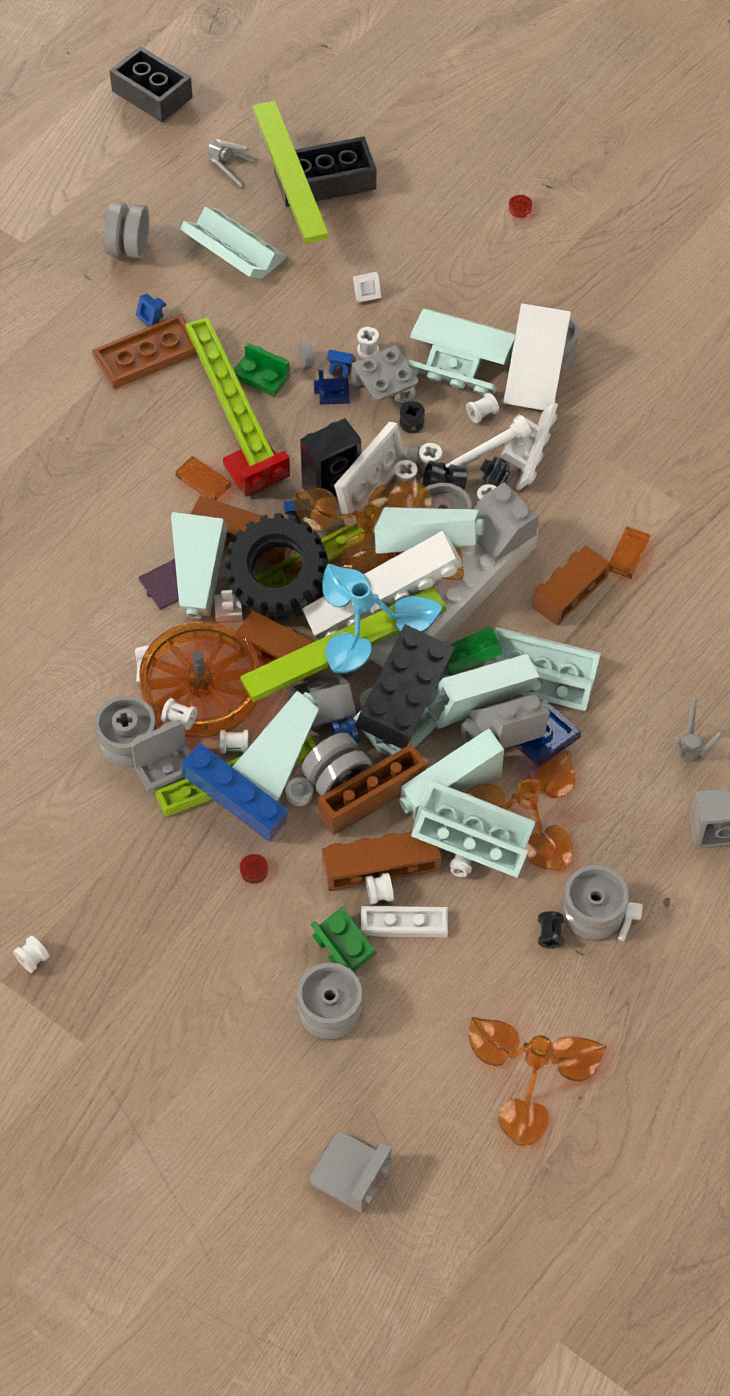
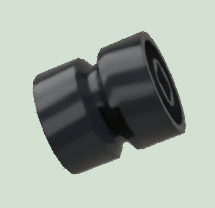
(438, 473)

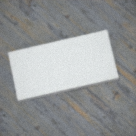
(537, 357)
(370, 471)

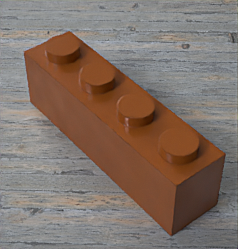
(236, 519)
(369, 789)
(393, 854)

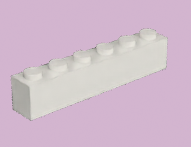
(392, 581)

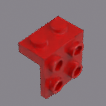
(260, 475)

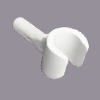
(139, 653)
(634, 912)

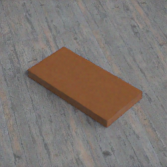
(145, 351)

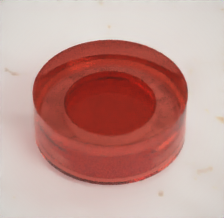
(520, 206)
(253, 868)

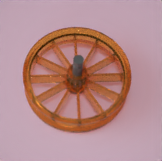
(200, 677)

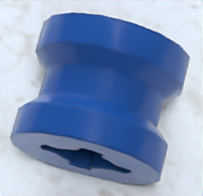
(346, 727)

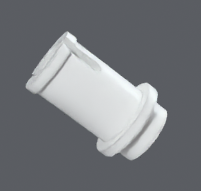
(460, 866)

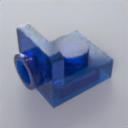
(332, 390)

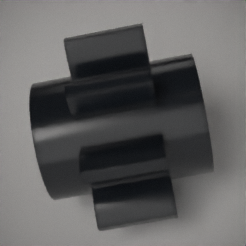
(496, 471)

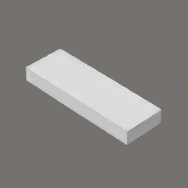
(404, 921)

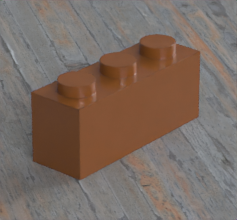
(570, 585)
(270, 638)

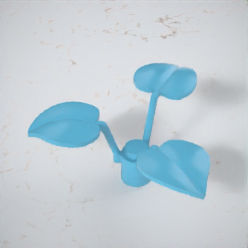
(343, 585)

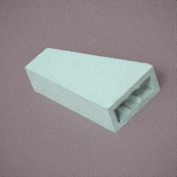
(407, 527)
(198, 558)
(480, 688)
(277, 749)
(468, 766)

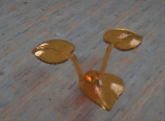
(319, 506)
(361, 549)
(556, 778)
(575, 1058)

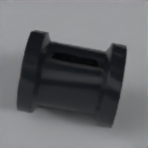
(550, 929)

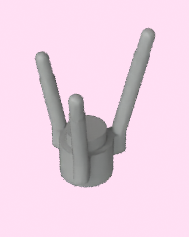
(222, 151)
(691, 745)

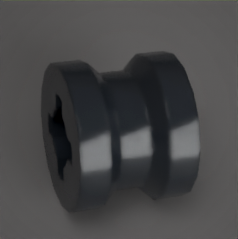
(407, 421)

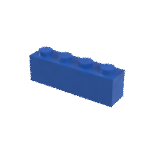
(234, 792)

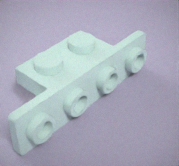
(452, 367)

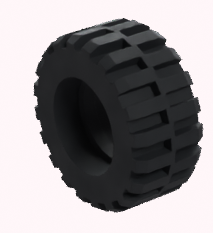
(265, 536)

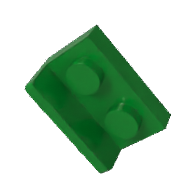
(262, 370)
(473, 650)
(343, 940)

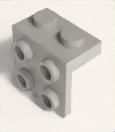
(383, 374)
(160, 755)
(351, 1170)

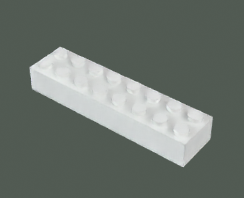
(463, 596)

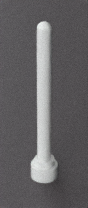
(518, 429)

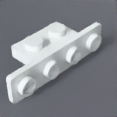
(527, 451)

